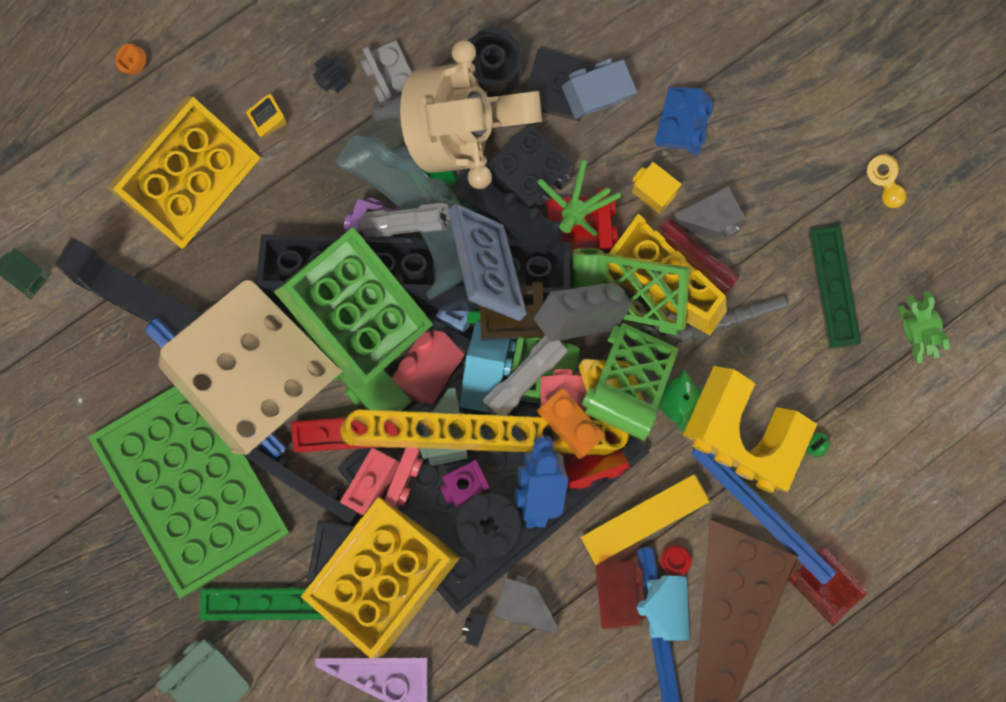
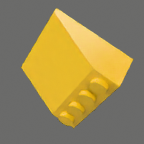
(184, 172)
(380, 578)

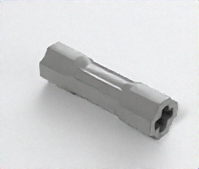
(425, 219)
(540, 360)

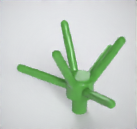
(575, 209)

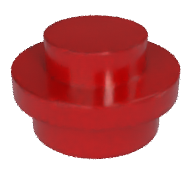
(675, 560)

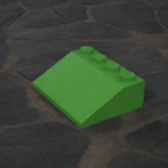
(354, 308)

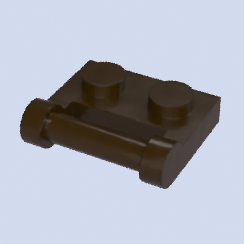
(501, 327)

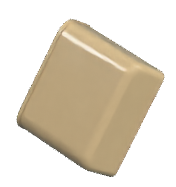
(245, 366)

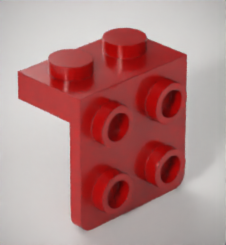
(598, 219)
(591, 467)

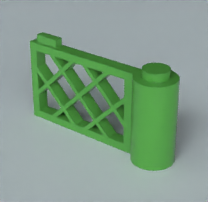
(591, 268)
(622, 406)

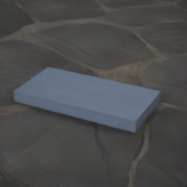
(486, 262)

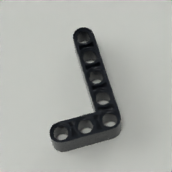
(91, 272)

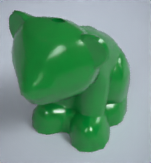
(680, 400)

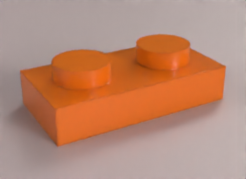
(571, 423)

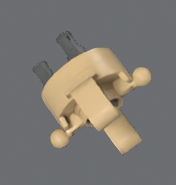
(451, 117)

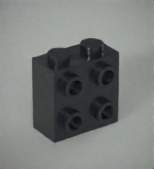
(527, 161)

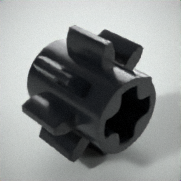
(330, 73)

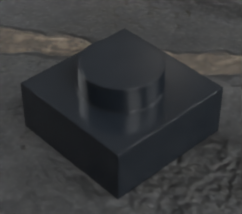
(473, 629)

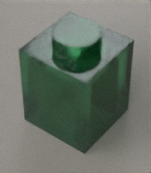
(22, 273)

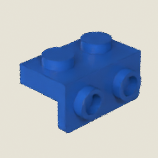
(684, 119)

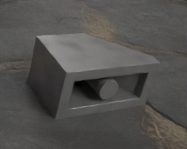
(712, 216)
(524, 605)

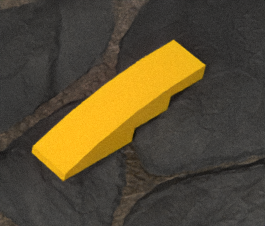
(645, 519)

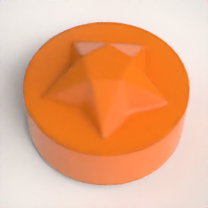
(130, 59)

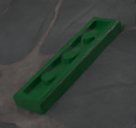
(834, 287)

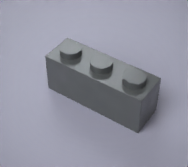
(582, 311)

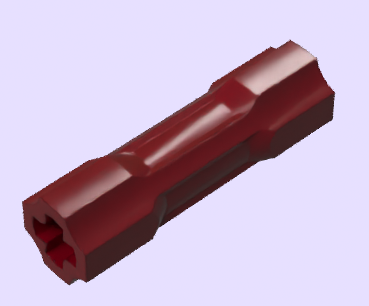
(698, 257)

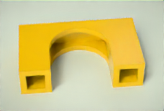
(716, 430)

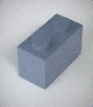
(598, 88)

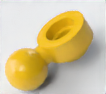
(893, 194)

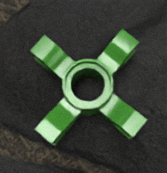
(923, 327)

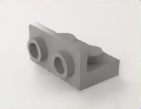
(388, 70)

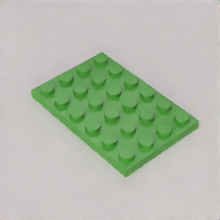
(187, 491)

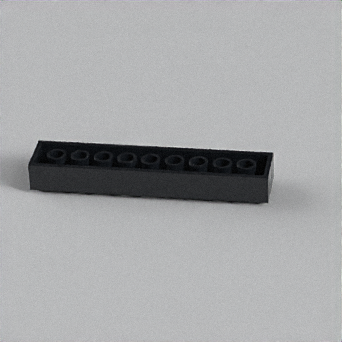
(411, 265)

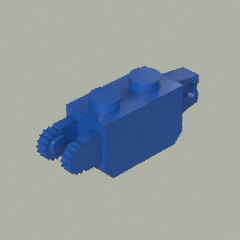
(541, 484)

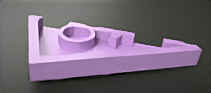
(382, 677)

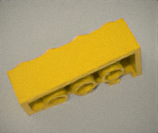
(705, 301)

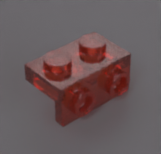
(836, 596)

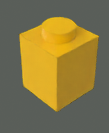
(655, 187)

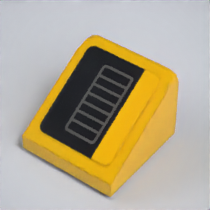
(266, 116)

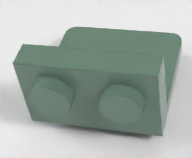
(203, 676)

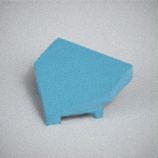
(667, 608)

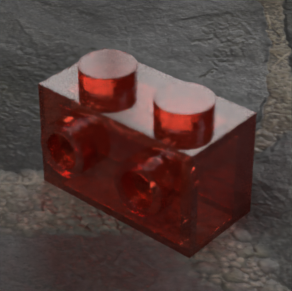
(619, 595)

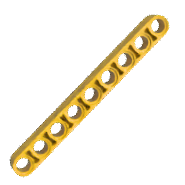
(469, 429)

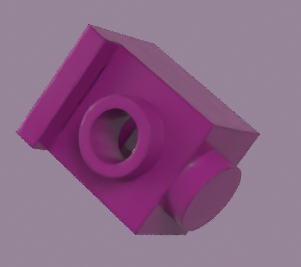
(476, 480)

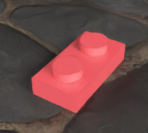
(409, 466)
(370, 481)

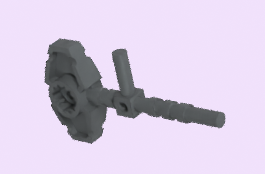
(737, 317)

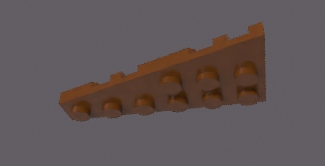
(738, 604)

